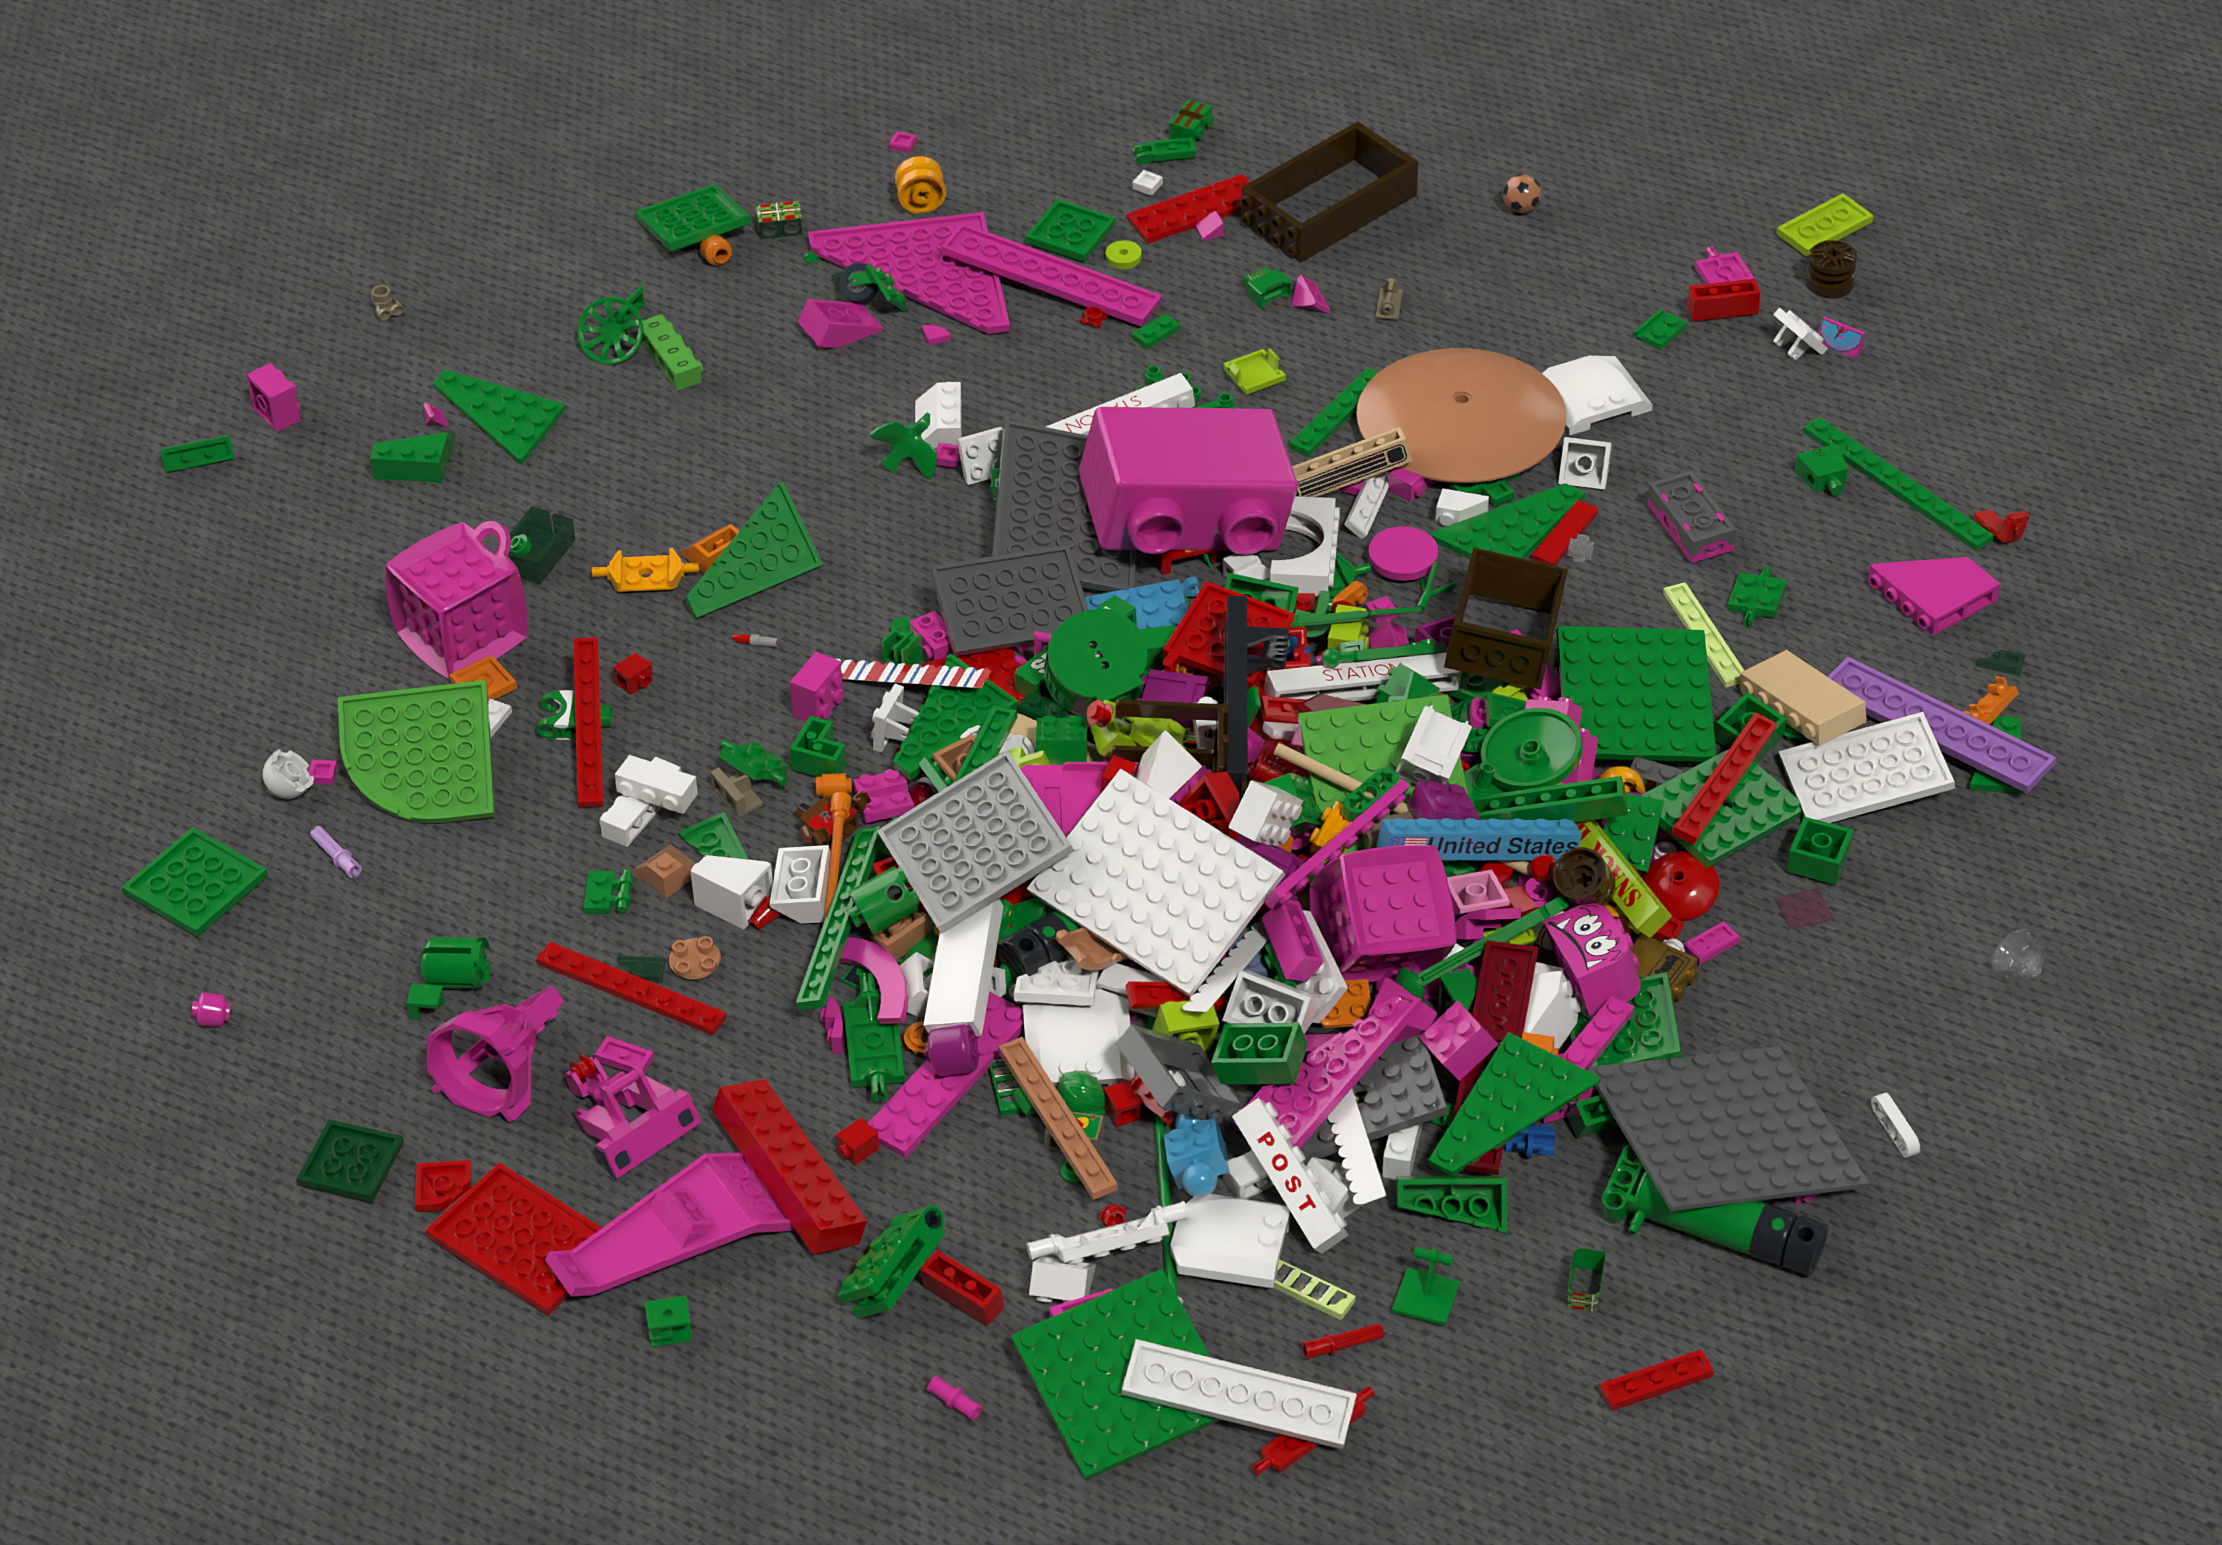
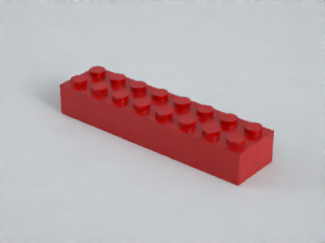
(789, 1166)

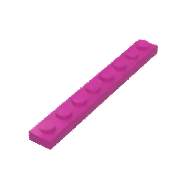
(1332, 849)

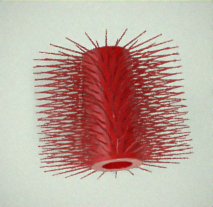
(1268, 769)

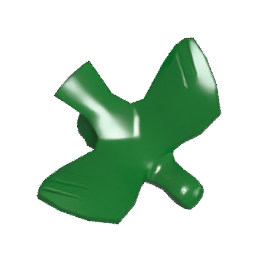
(907, 442)

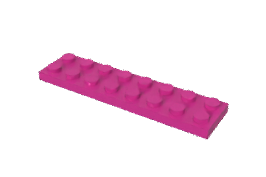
(929, 1097)

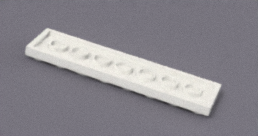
(1239, 1394)

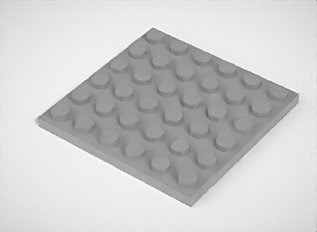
(975, 841)

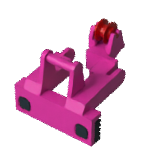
(622, 1142)

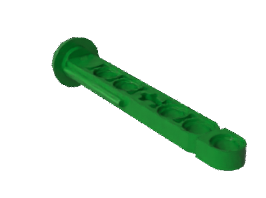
(1417, 982)

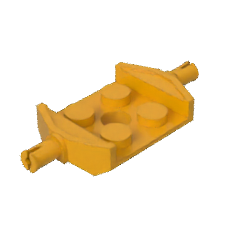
(627, 571)

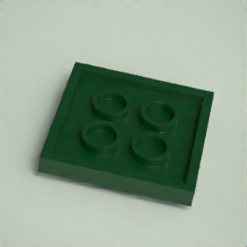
(350, 1160)

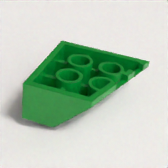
(413, 458)

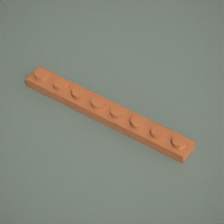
(1058, 1118)

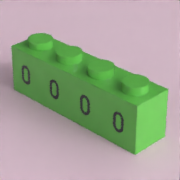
(671, 353)

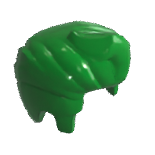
(1082, 1092)

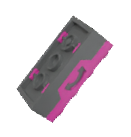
(1691, 516)

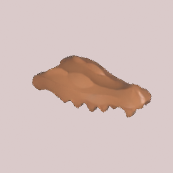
(1089, 950)

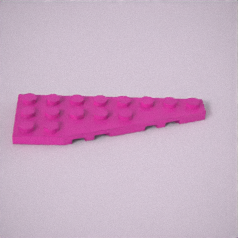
(1336, 1068)

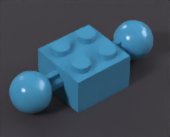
(1196, 1154)

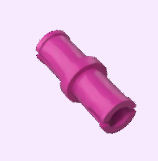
(954, 1398)

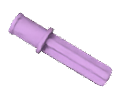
(341, 857)

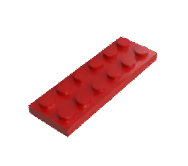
(1188, 209)

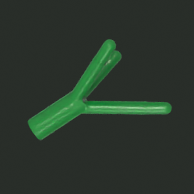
(1427, 592)

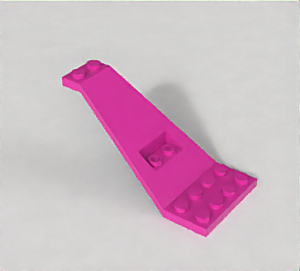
(689, 1214)

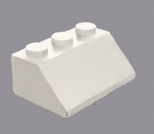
(945, 411)
(801, 883)
(1269, 1001)

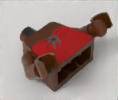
(818, 822)

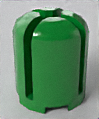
(455, 962)

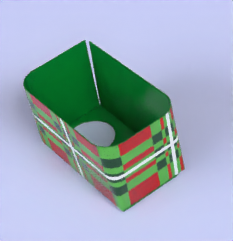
(1589, 1260)

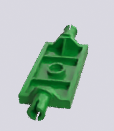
(872, 1046)

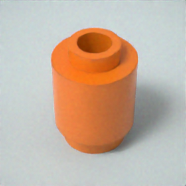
(832, 783)

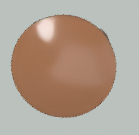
(694, 958)

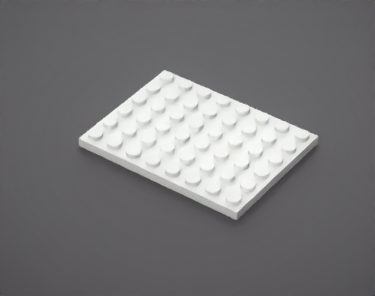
(1157, 883)

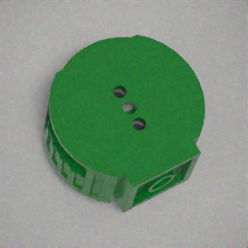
(1095, 659)

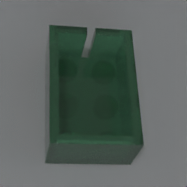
(546, 546)

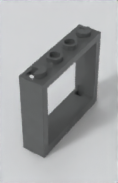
(1148, 1051)

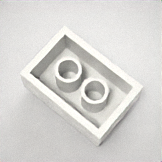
(1266, 814)

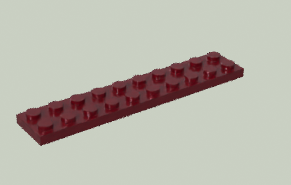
(1500, 1008)

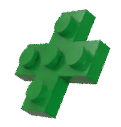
(1497, 490)

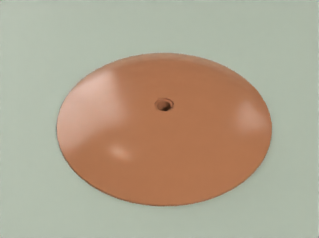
(1465, 413)

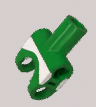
(565, 721)

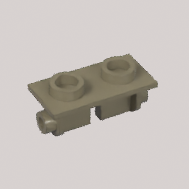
(1389, 300)

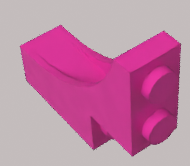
(1585, 767)

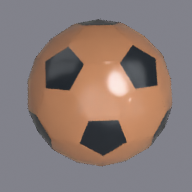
(1522, 193)

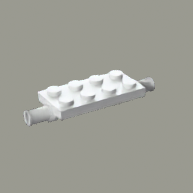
(1105, 1239)

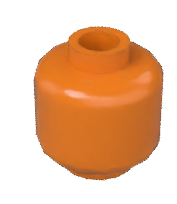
(716, 250)

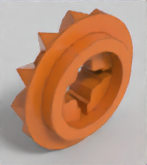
(913, 1038)

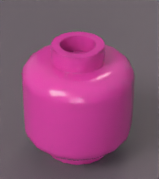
(211, 1010)

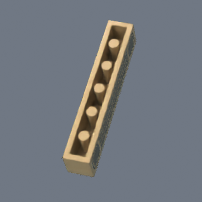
(1352, 463)

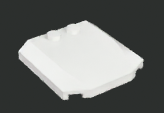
(1596, 390)
(1080, 1037)
(1231, 1239)

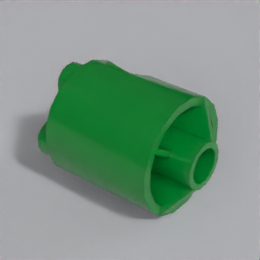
(876, 908)

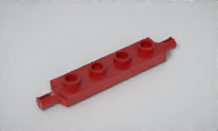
(1287, 1449)

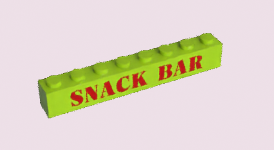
(1631, 894)

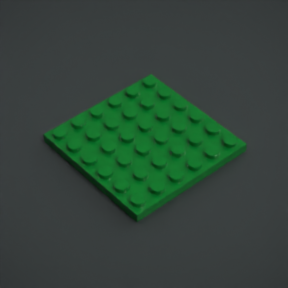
(1640, 690)
(1082, 1364)

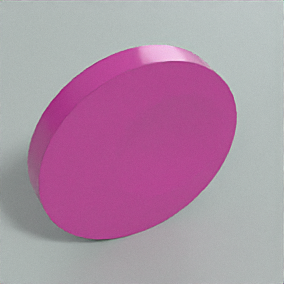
(1403, 553)

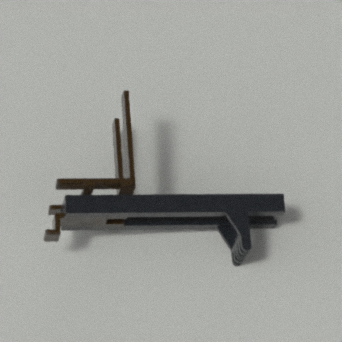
(1231, 732)

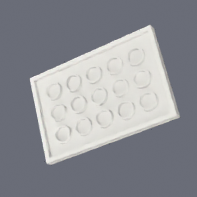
(1867, 769)

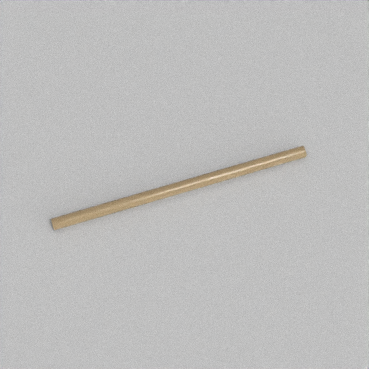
(1351, 784)

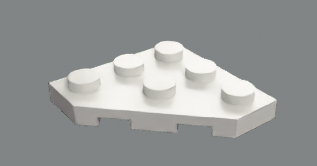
(1058, 984)

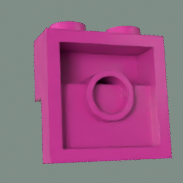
(887, 794)

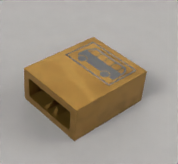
(1659, 957)

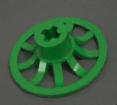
(611, 331)

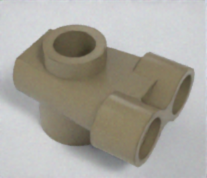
(384, 303)

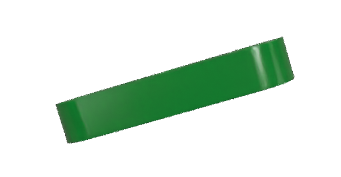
(1371, 784)

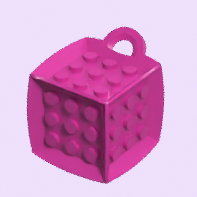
(457, 597)
(1385, 910)

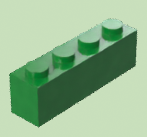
(1457, 1198)

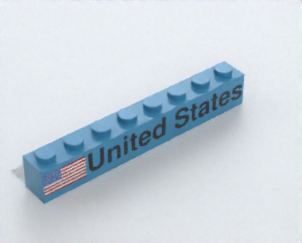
(1483, 838)

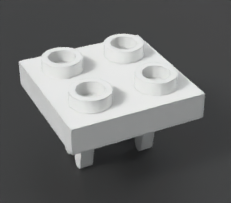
(1807, 336)
(980, 453)
(889, 717)

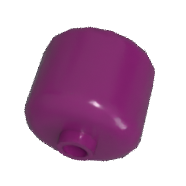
(952, 1049)

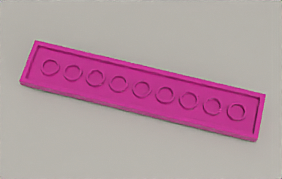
(1051, 274)

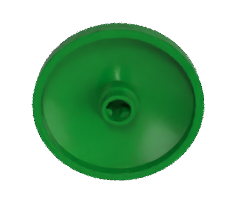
(1532, 749)

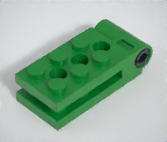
(893, 1261)

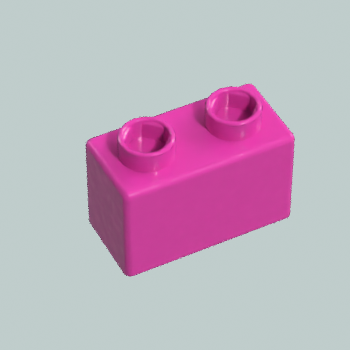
(1187, 479)

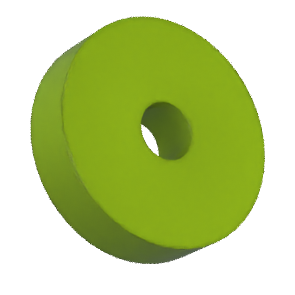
(1123, 254)

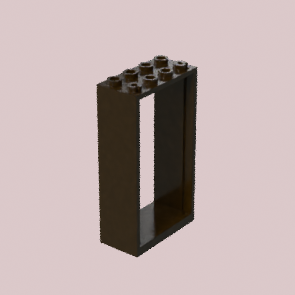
(1355, 143)
(1497, 652)

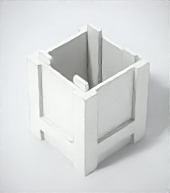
(1433, 748)

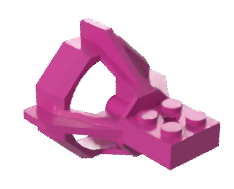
(504, 1034)

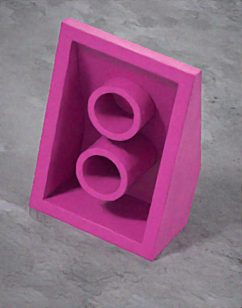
(837, 322)

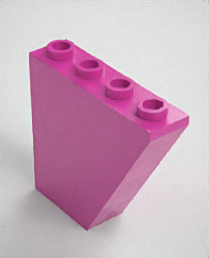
(1935, 590)

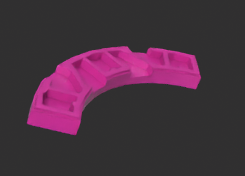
(888, 974)

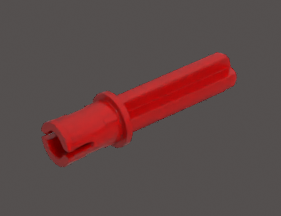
(1330, 1344)

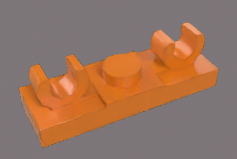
(1994, 702)

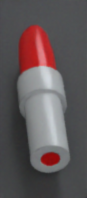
(756, 640)

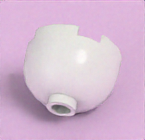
(286, 775)

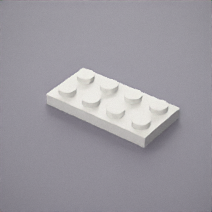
(1327, 980)

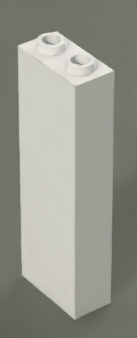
(964, 970)

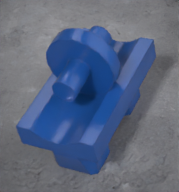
(1534, 1141)

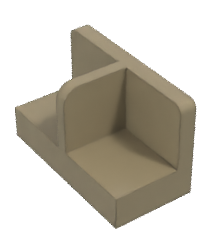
(735, 792)

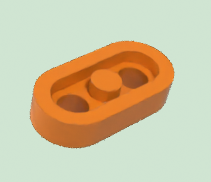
(1355, 594)

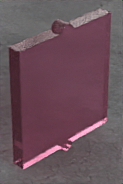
(1804, 908)

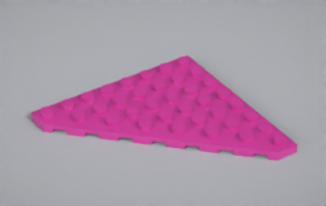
(915, 261)

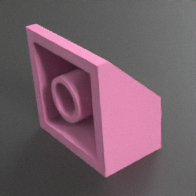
(1476, 892)

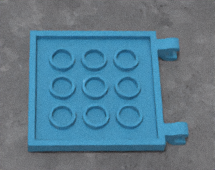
(1155, 603)

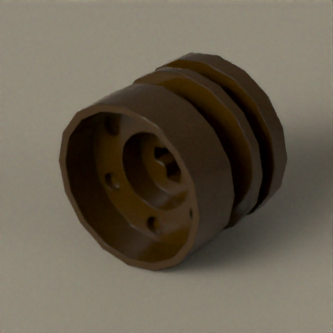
(1831, 269)
(1576, 869)

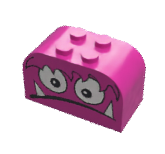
(1594, 955)

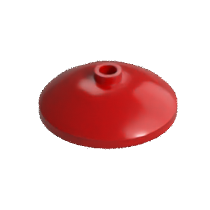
(1686, 897)

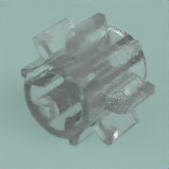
(1581, 549)

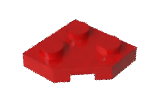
(441, 1183)

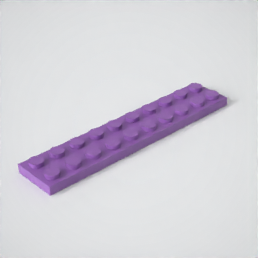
(1953, 730)

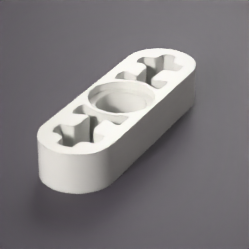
(1896, 1124)

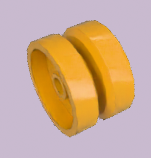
(920, 184)

